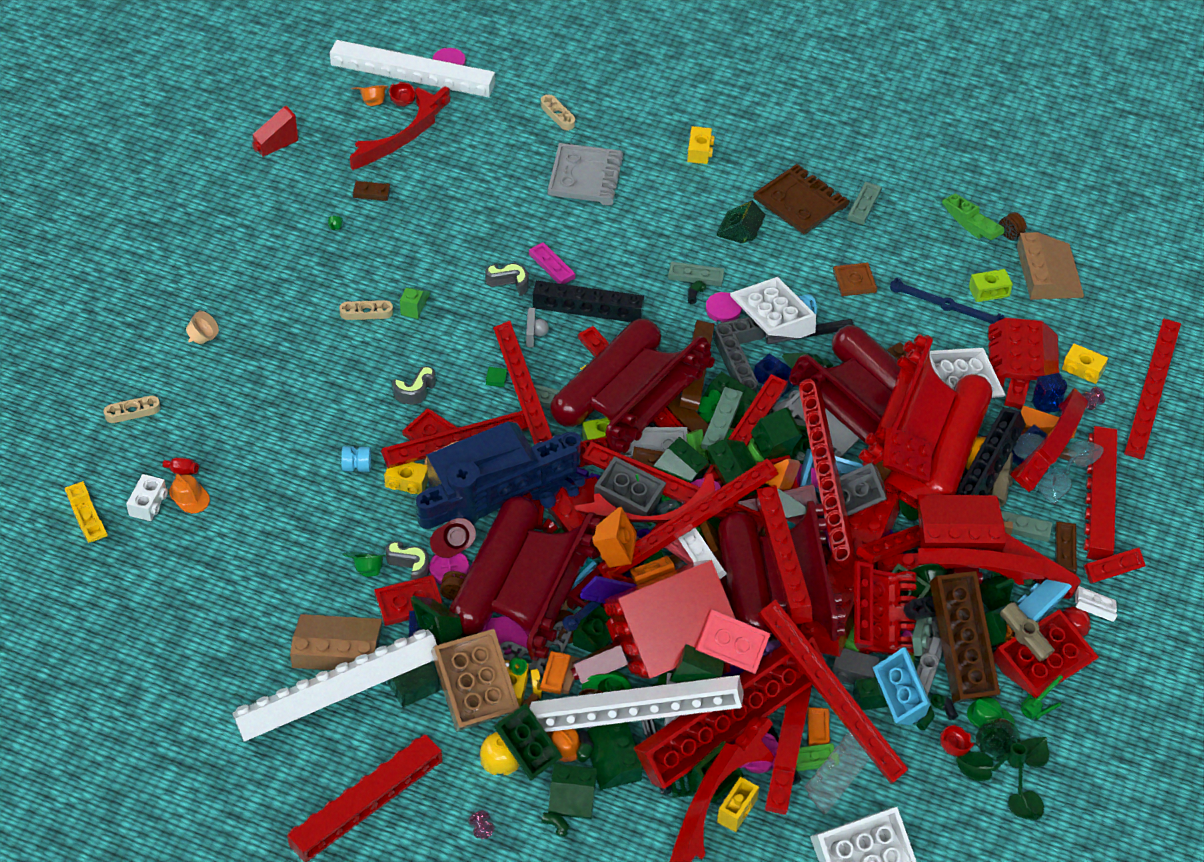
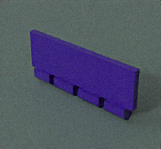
(602, 588)

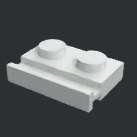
(1096, 603)

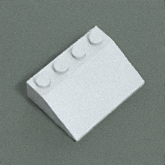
(776, 309)
(955, 363)
(867, 839)

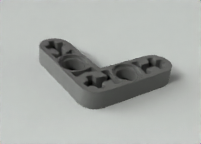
(523, 651)

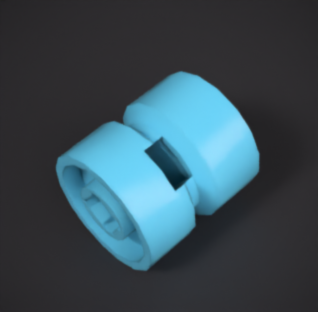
(356, 459)

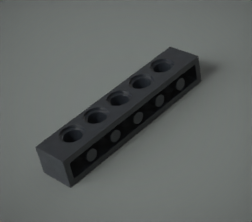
(587, 301)
(993, 453)

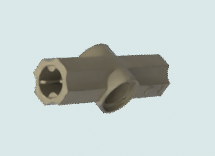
(1003, 482)
(1019, 623)

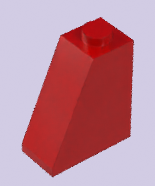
(276, 133)

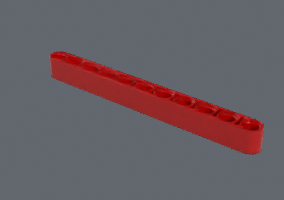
(818, 429)
(909, 489)

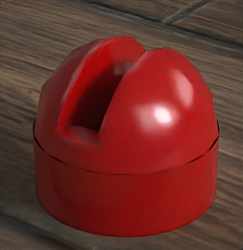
(549, 526)

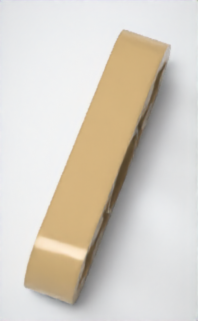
(550, 105)
(353, 305)
(125, 405)

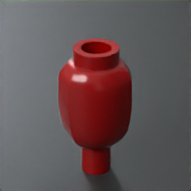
(182, 466)

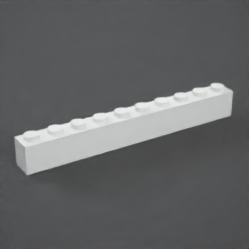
(412, 68)
(334, 685)
(639, 704)

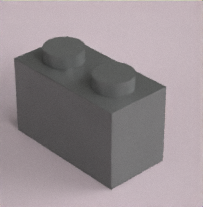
(854, 666)

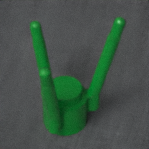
(1033, 707)

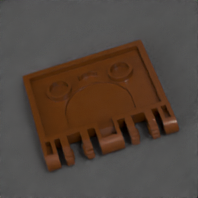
(800, 200)

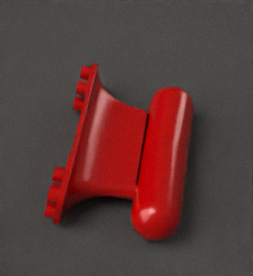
(934, 413)

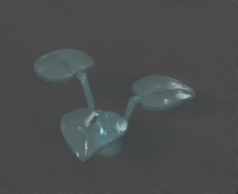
(1057, 482)

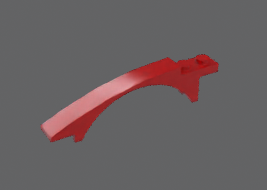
(428, 105)
(1037, 463)
(604, 508)
(1007, 564)
(745, 750)
(787, 753)

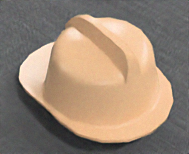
(202, 328)

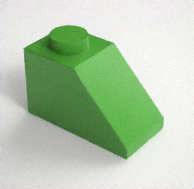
(413, 302)

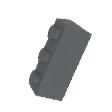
(862, 488)
(621, 489)

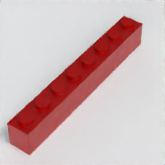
(1101, 496)
(784, 555)
(364, 798)

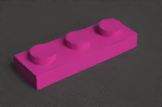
(551, 263)

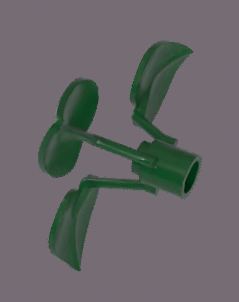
(1032, 751)

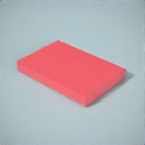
(732, 641)

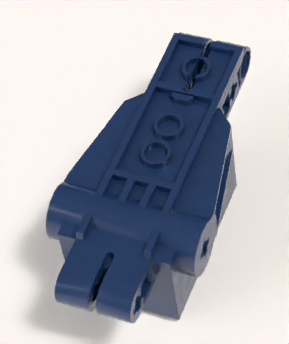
(488, 469)

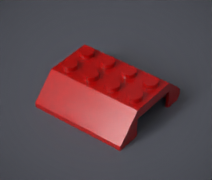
(1022, 349)
(880, 611)

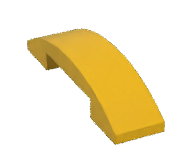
(85, 512)

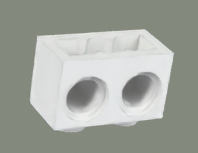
(147, 497)

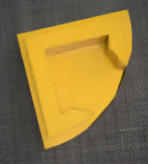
(535, 682)

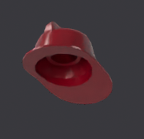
(452, 538)

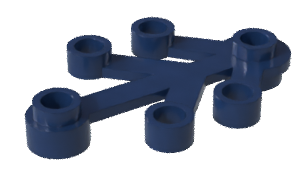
(548, 498)

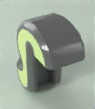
(508, 274)
(417, 391)
(410, 557)

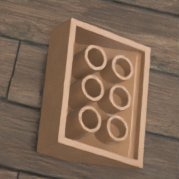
(1048, 267)
(331, 640)
(474, 679)

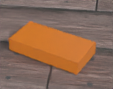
(555, 672)
(818, 726)

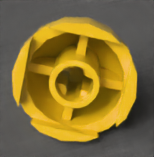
(496, 756)

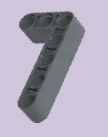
(728, 340)

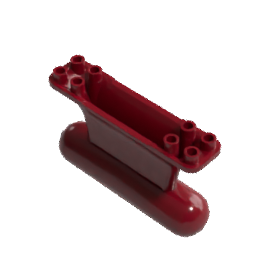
(630, 383)
(859, 386)
(523, 574)
(753, 576)

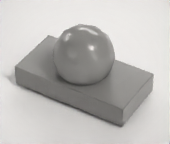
(535, 327)

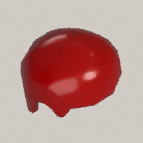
(402, 94)
(1079, 618)
(955, 741)

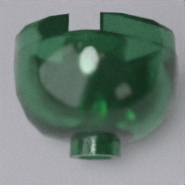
(997, 737)

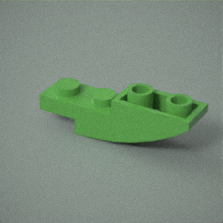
(968, 216)

